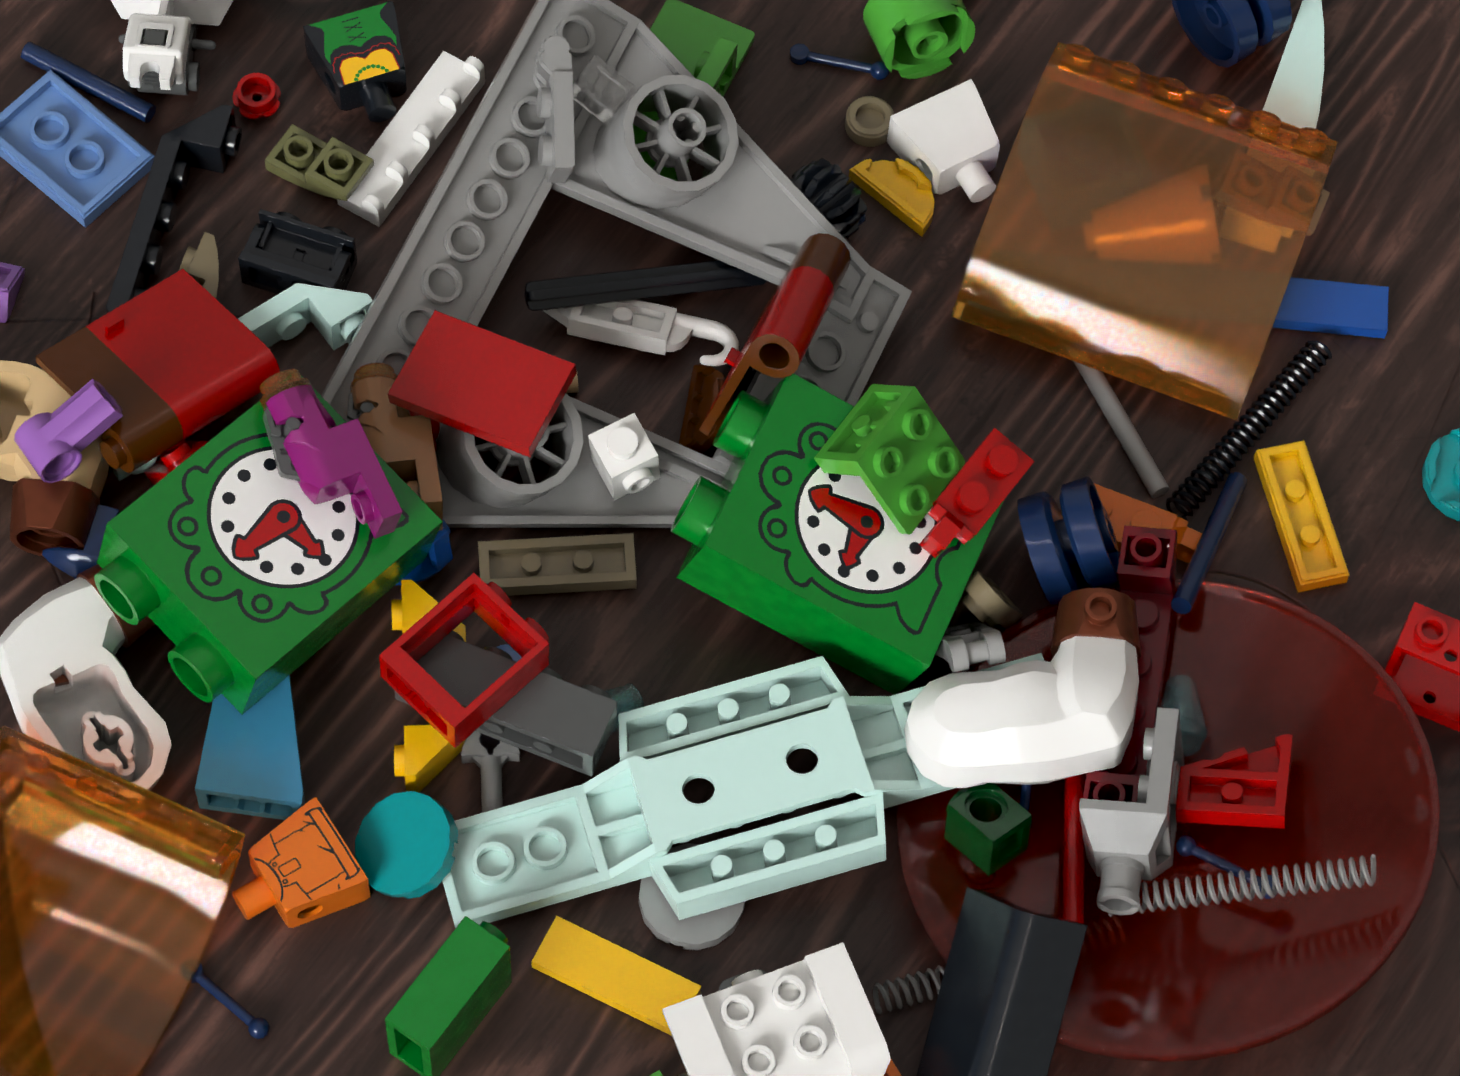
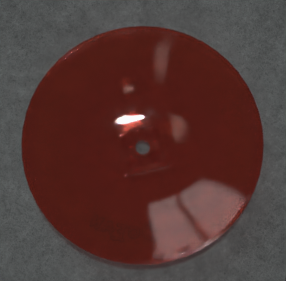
(1236, 970)

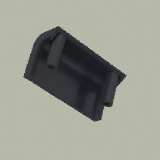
(1001, 991)

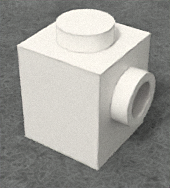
(624, 456)

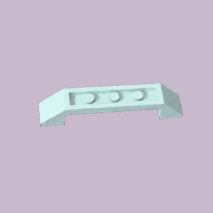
(285, 316)

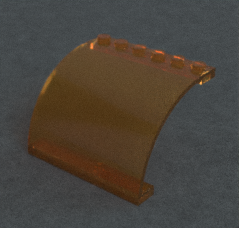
(1145, 229)

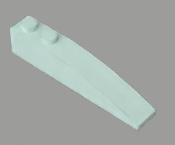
(1300, 74)

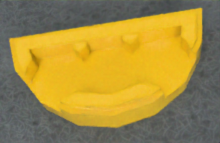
(899, 188)

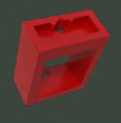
(1421, 668)
(426, 695)

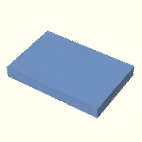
(70, 148)

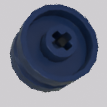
(1232, 28)
(1062, 543)

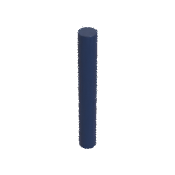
(88, 82)

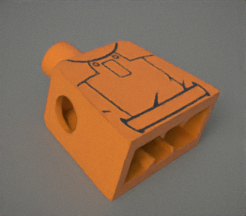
(302, 870)

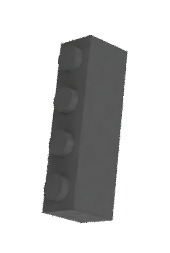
(543, 718)

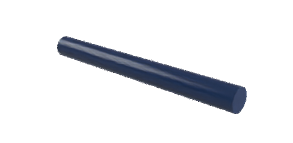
(1209, 543)

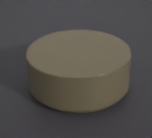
(868, 121)

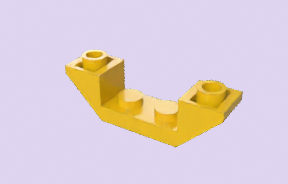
(424, 748)

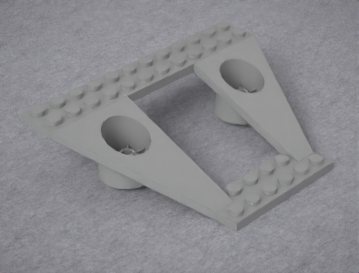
(488, 199)

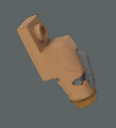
(394, 434)

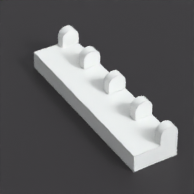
(415, 135)

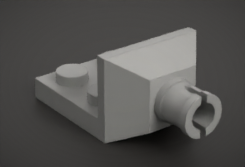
(1137, 838)

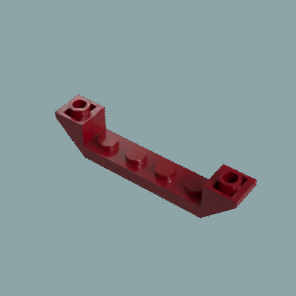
(1149, 578)

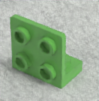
(896, 451)

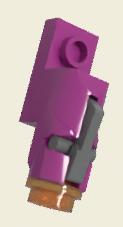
(324, 456)

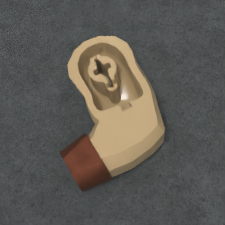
(44, 512)

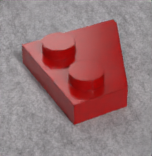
(1238, 788)

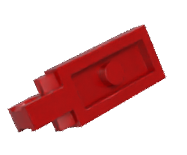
(976, 491)

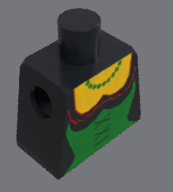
(360, 59)

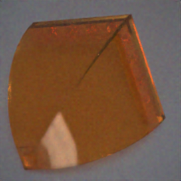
(98, 912)

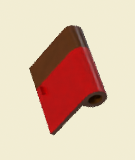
(788, 319)

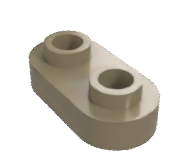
(990, 602)

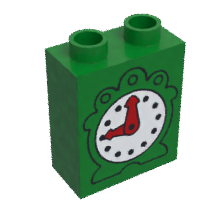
(816, 546)
(249, 565)

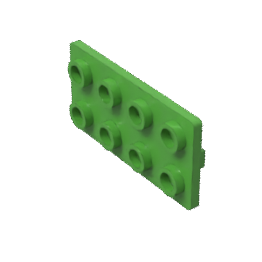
(705, 46)

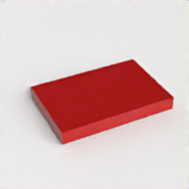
(482, 383)

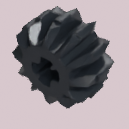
(832, 195)

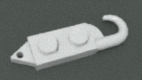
(645, 327)

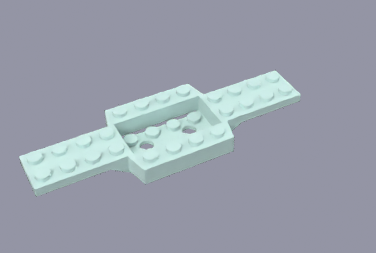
(739, 741)

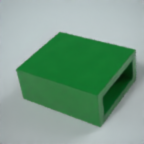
(450, 997)

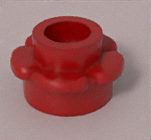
(256, 86)

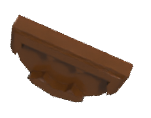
(702, 392)

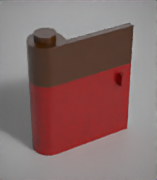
(169, 364)

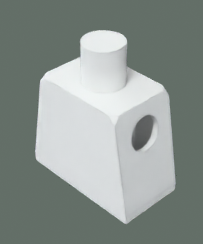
(949, 141)

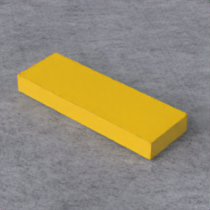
(1301, 516)
(611, 973)

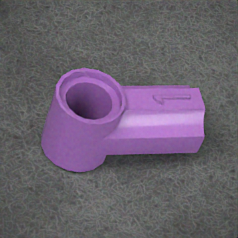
(56, 439)

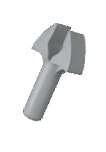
(490, 768)

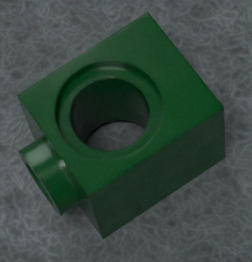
(987, 826)

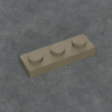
(559, 564)

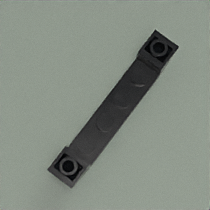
(197, 144)

